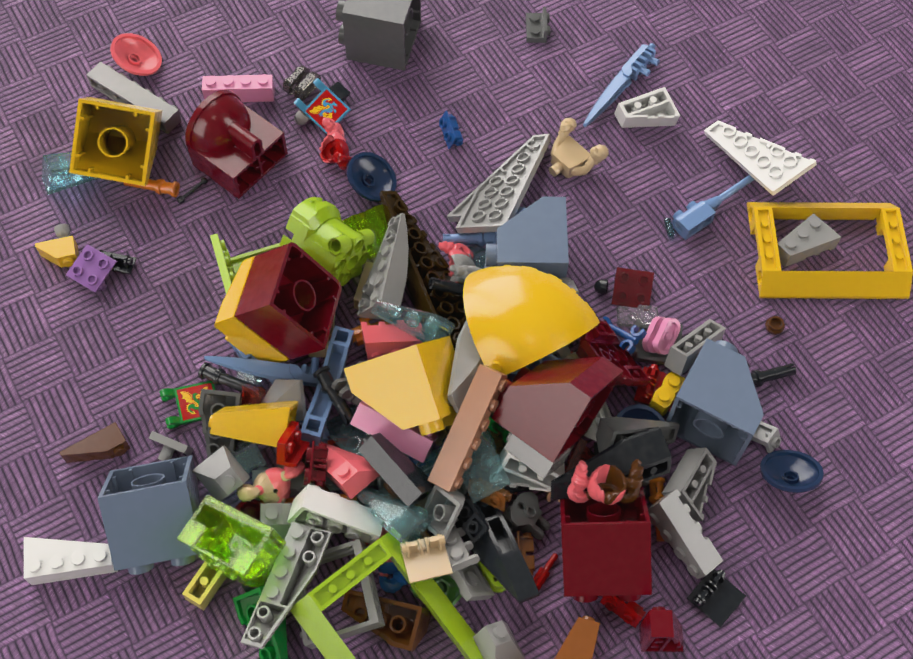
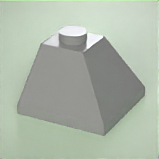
(288, 390)
(221, 473)
(443, 510)
(497, 642)

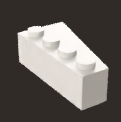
(335, 514)
(64, 560)

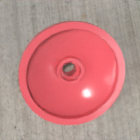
(135, 54)

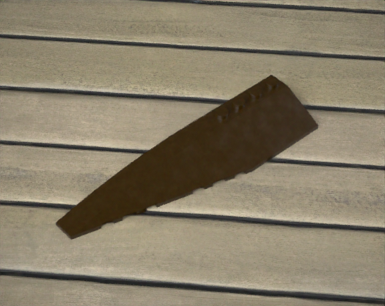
(424, 263)

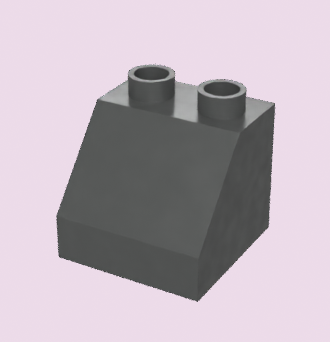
(379, 30)

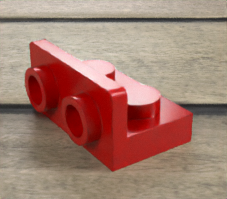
(291, 447)

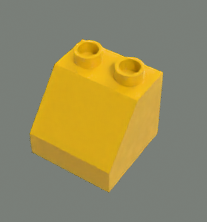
(115, 140)
(408, 385)

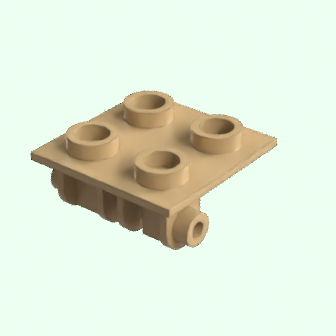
(426, 558)

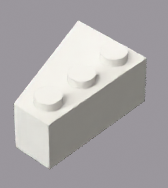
(648, 110)

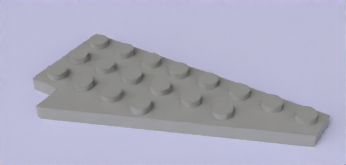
(502, 192)

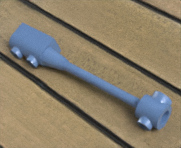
(702, 213)

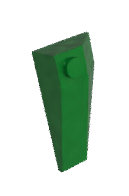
(277, 645)

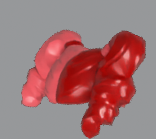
(334, 146)

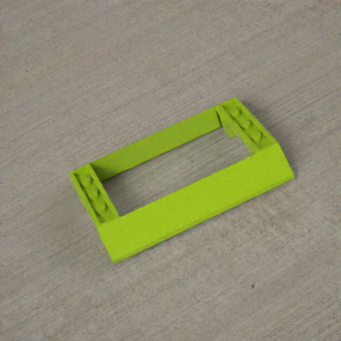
(309, 609)

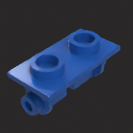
(450, 130)

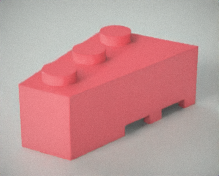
(385, 339)

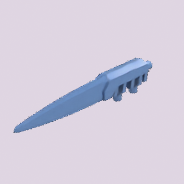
(632, 68)
(270, 369)

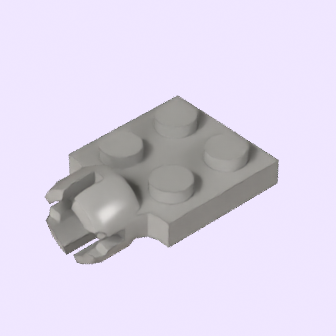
(472, 583)

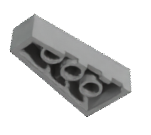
(684, 534)

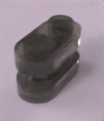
(301, 82)

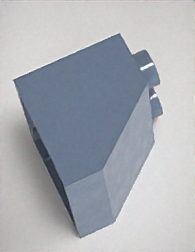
(533, 239)
(718, 402)
(147, 511)

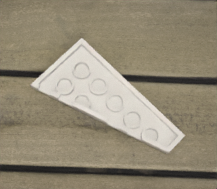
(761, 159)

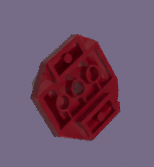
(603, 342)

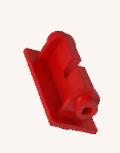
(630, 613)

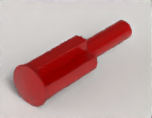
(543, 573)

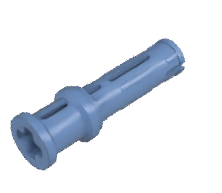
(471, 238)

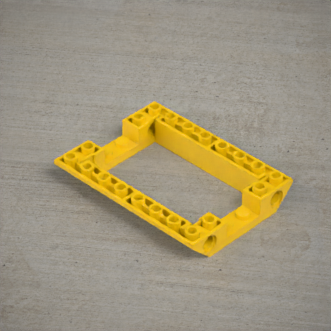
(775, 283)

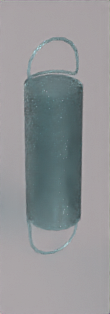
(669, 227)

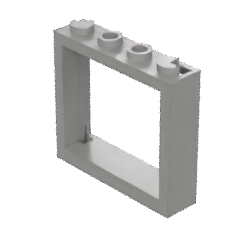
(369, 590)

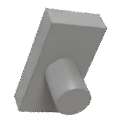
(169, 446)

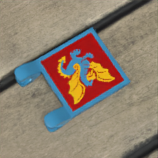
(324, 105)

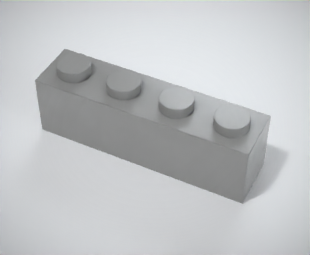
(685, 351)

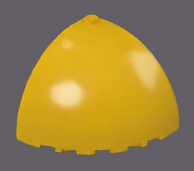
(522, 315)

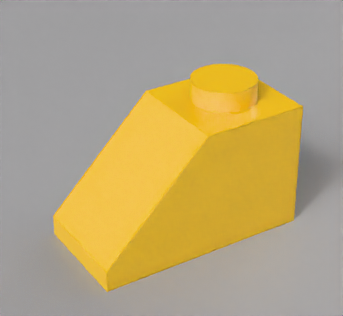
(59, 251)

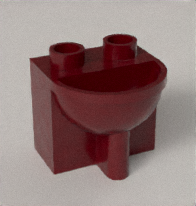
(232, 142)

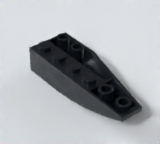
(646, 446)
(502, 555)

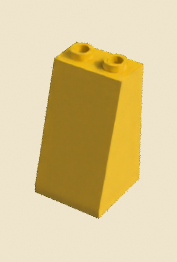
(254, 422)

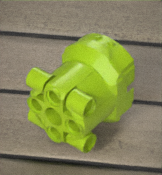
(327, 239)

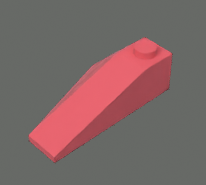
(348, 470)

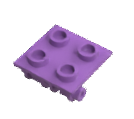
(91, 268)

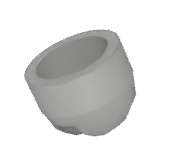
(300, 118)
(62, 230)

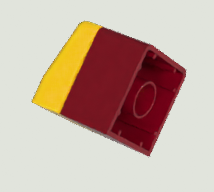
(279, 305)

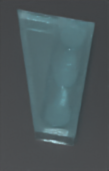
(56, 173)

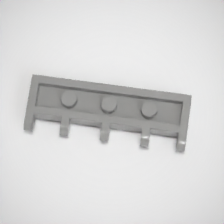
(458, 550)

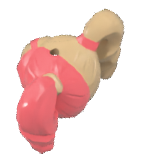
(268, 481)

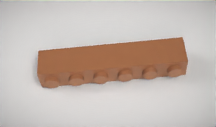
(467, 428)

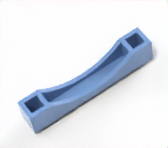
(321, 405)

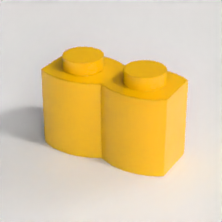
(666, 393)

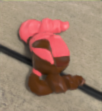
(606, 484)

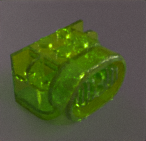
(232, 542)

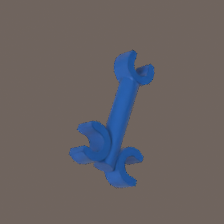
(629, 339)

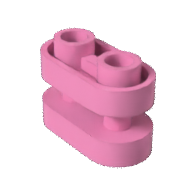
(661, 335)

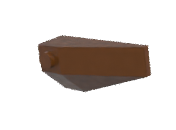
(403, 622)

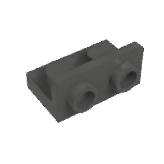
(537, 27)

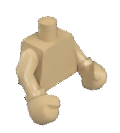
(570, 156)

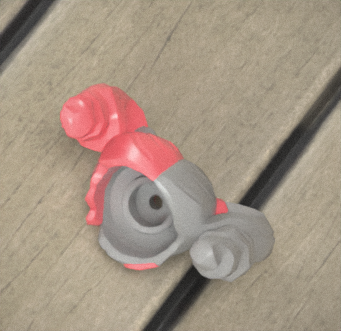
(460, 262)

